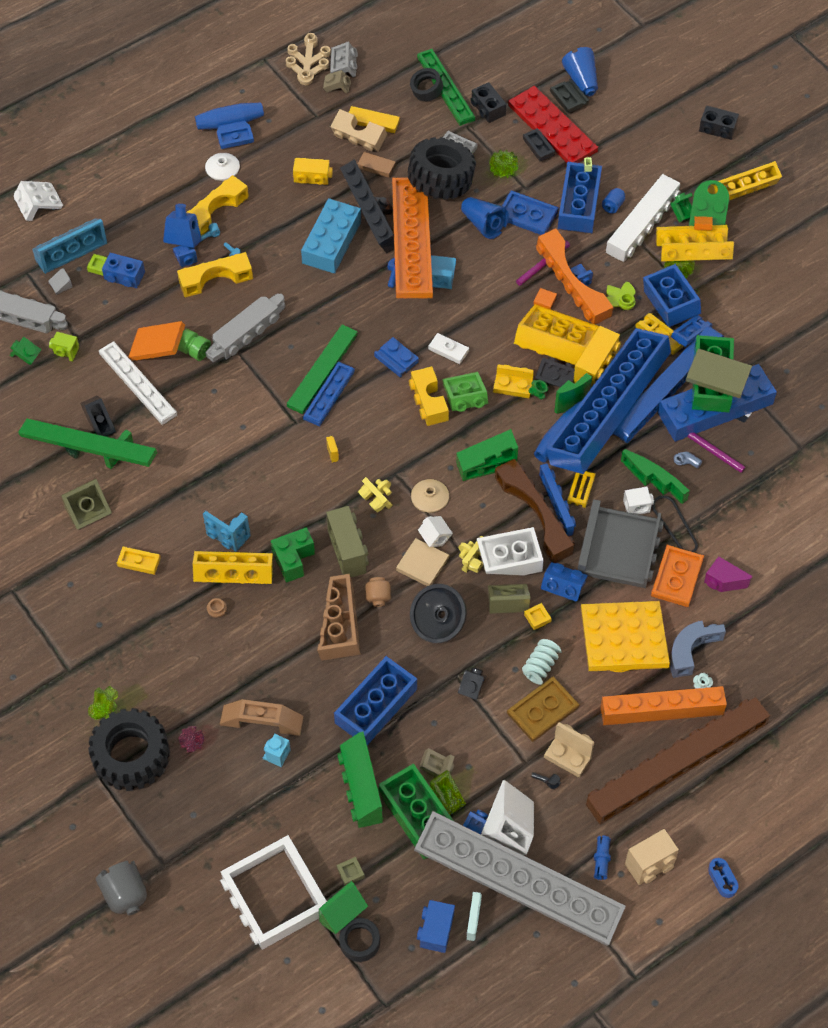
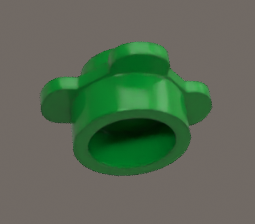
(538, 389)

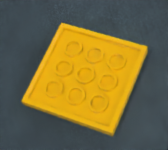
(624, 636)

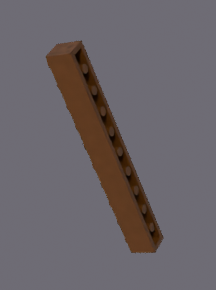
(677, 760)

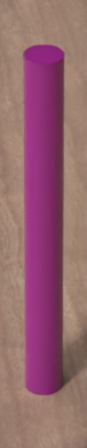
(535, 269)
(715, 451)

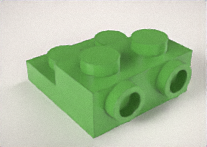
(465, 391)

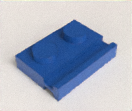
(396, 357)

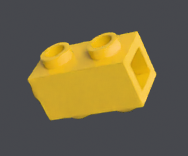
(312, 171)

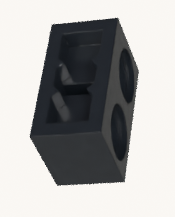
(488, 102)
(718, 122)

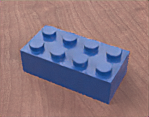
(579, 198)
(376, 700)

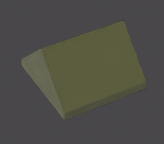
(86, 504)
(508, 598)

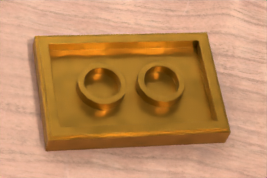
(543, 709)

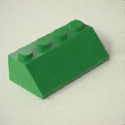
(361, 781)

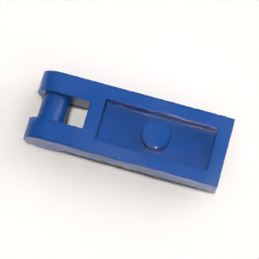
(688, 331)

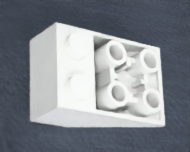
(511, 819)

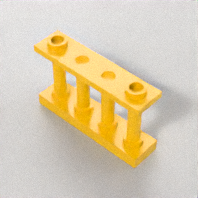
(687, 244)

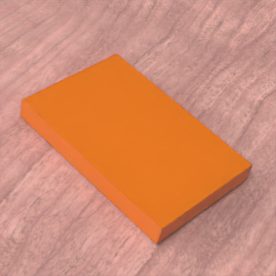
(156, 341)
(677, 576)

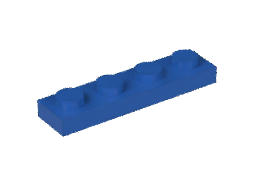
(555, 495)

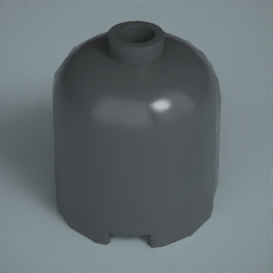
(123, 888)

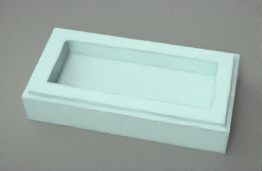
(474, 915)

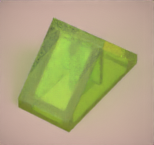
(447, 792)

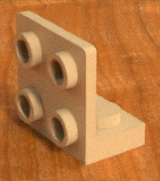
(570, 750)

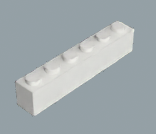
(643, 218)

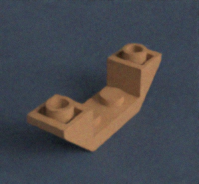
(262, 713)

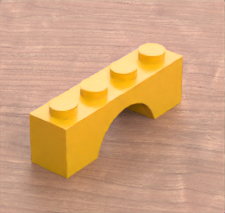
(229, 193)
(233, 267)

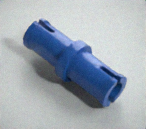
(602, 857)

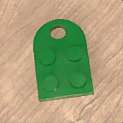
(710, 204)

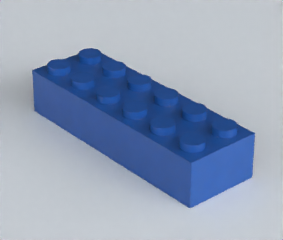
(681, 420)

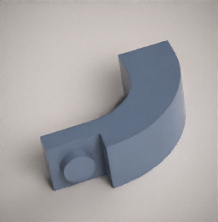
(691, 636)

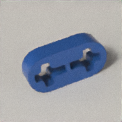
(727, 875)

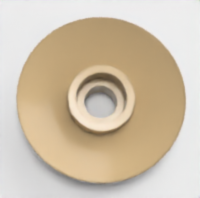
(430, 502)

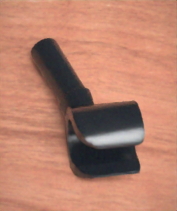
(552, 782)

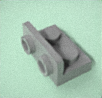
(344, 58)

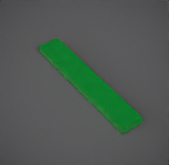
(450, 93)
(322, 369)

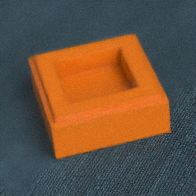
(702, 223)
(545, 298)

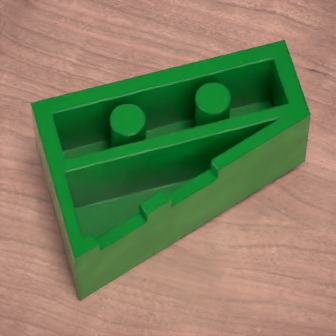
(486, 456)

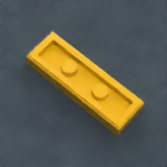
(387, 121)

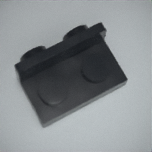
(555, 373)

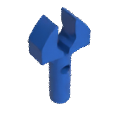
(391, 266)

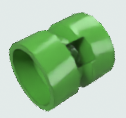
(194, 344)

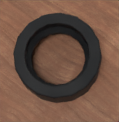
(421, 75)
(363, 955)

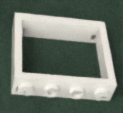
(247, 918)

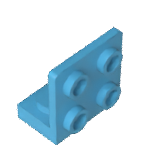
(442, 271)
(230, 536)

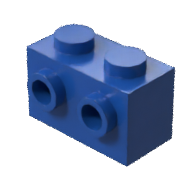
(123, 270)
(437, 926)

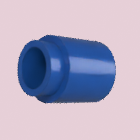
(613, 200)

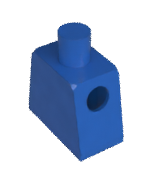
(182, 228)

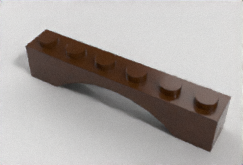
(514, 481)

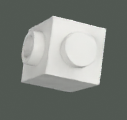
(435, 531)

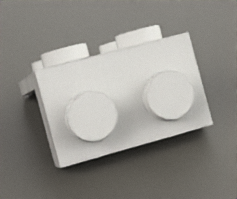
(36, 195)

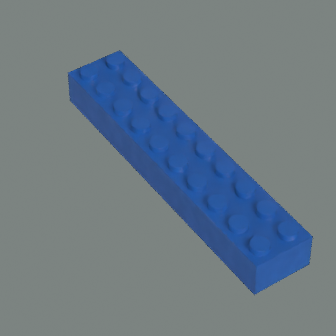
(608, 401)

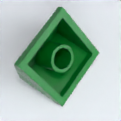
(342, 908)

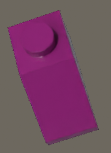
(726, 577)

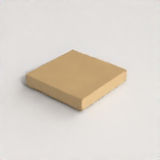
(422, 562)

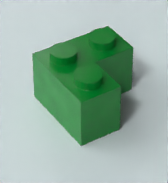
(289, 551)

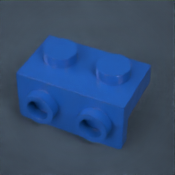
(563, 581)

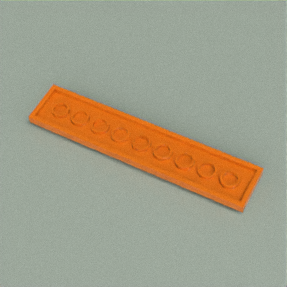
(411, 241)

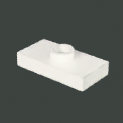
(448, 348)

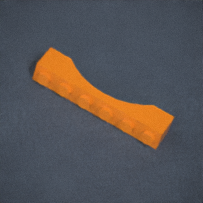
(593, 303)

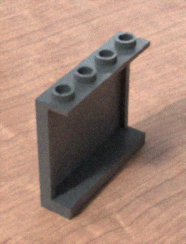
(619, 546)

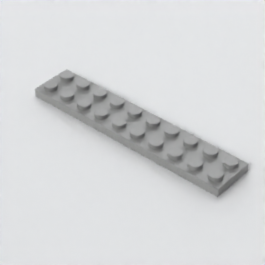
(520, 878)

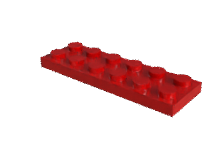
(556, 127)

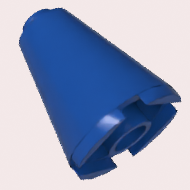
(582, 69)
(485, 216)

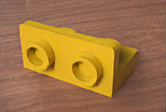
(513, 381)

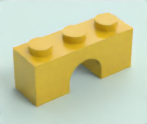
(432, 408)

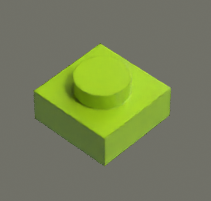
(96, 264)

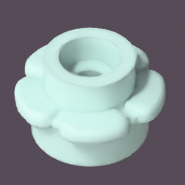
(702, 677)

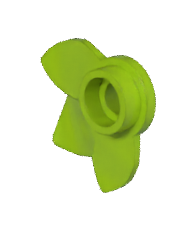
(619, 297)

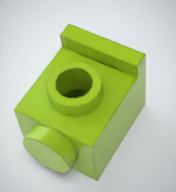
(64, 345)

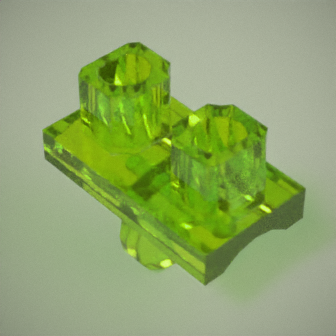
(103, 703)

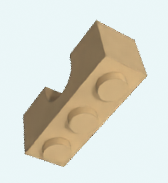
(370, 137)

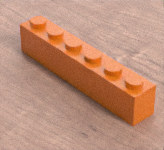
(663, 705)

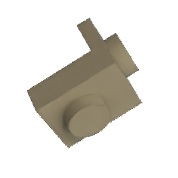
(337, 80)
(436, 763)

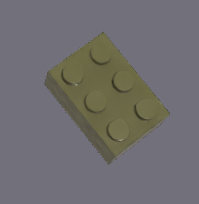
(347, 541)

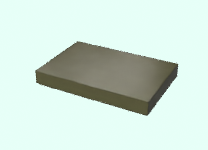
(719, 373)

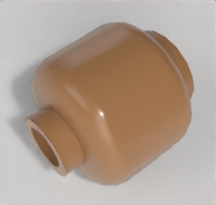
(378, 591)

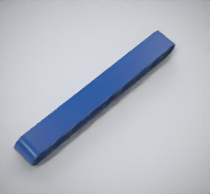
(662, 388)

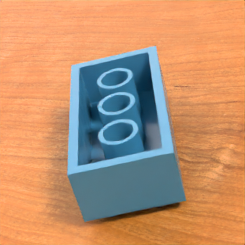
(331, 236)

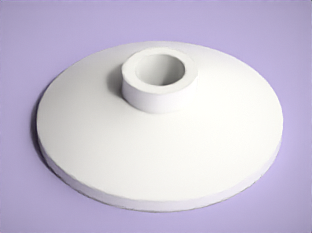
(222, 166)

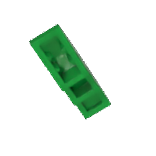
(650, 472)

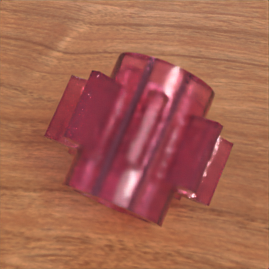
(191, 738)

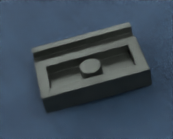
(569, 96)

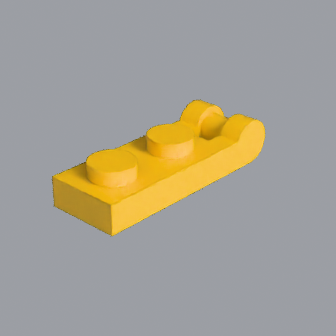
(659, 327)

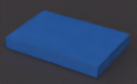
(529, 212)

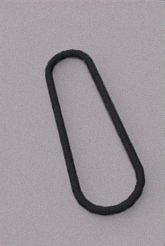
(682, 518)

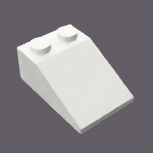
(511, 553)

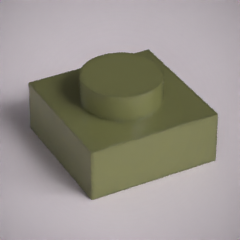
(350, 871)

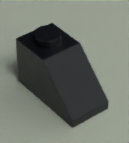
(98, 416)

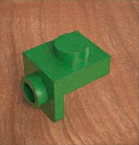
(682, 206)
(25, 350)

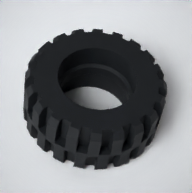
(441, 168)
(126, 725)

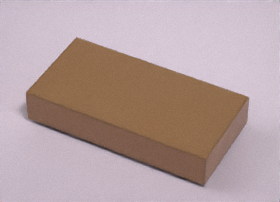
(376, 164)

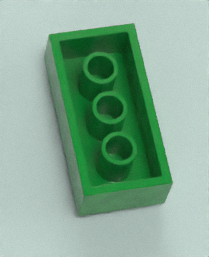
(706, 398)
(411, 801)

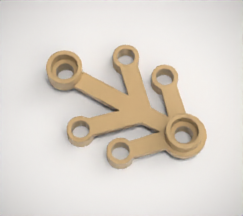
(305, 75)

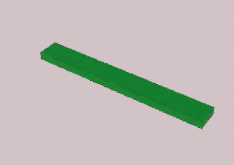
(88, 442)

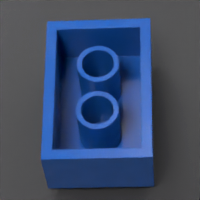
(672, 295)

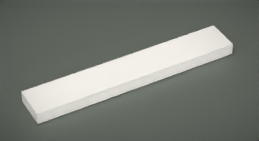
(138, 383)

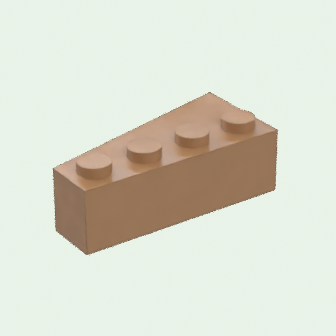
(340, 626)

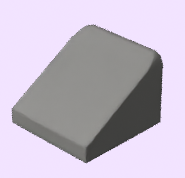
(60, 281)

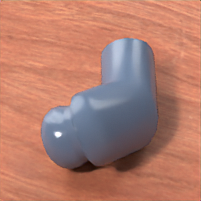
(687, 458)

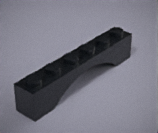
(369, 206)

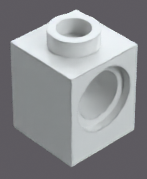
(638, 500)

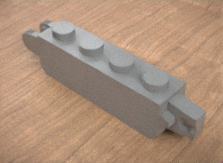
(30, 313)
(245, 327)

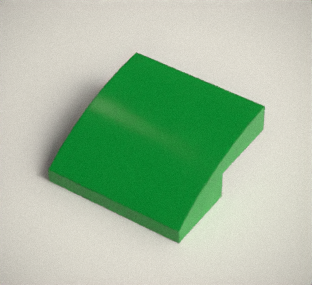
(572, 393)

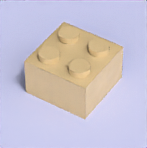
(651, 857)

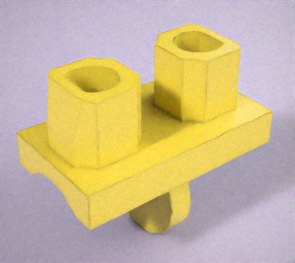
(369, 489)
(469, 554)

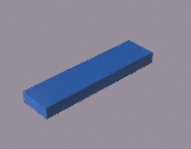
(329, 394)

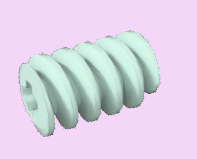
(541, 660)

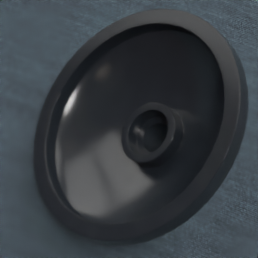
(427, 610)

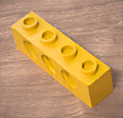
(750, 181)
(233, 567)

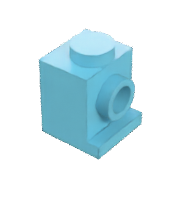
(276, 750)

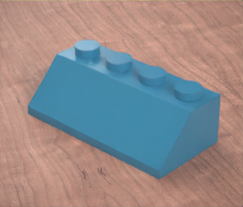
(70, 245)

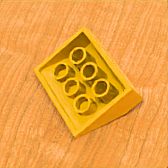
(554, 334)

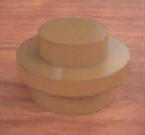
(216, 608)

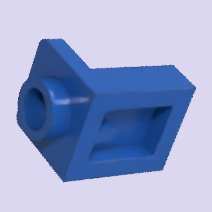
(185, 255)
(582, 275)
(476, 821)

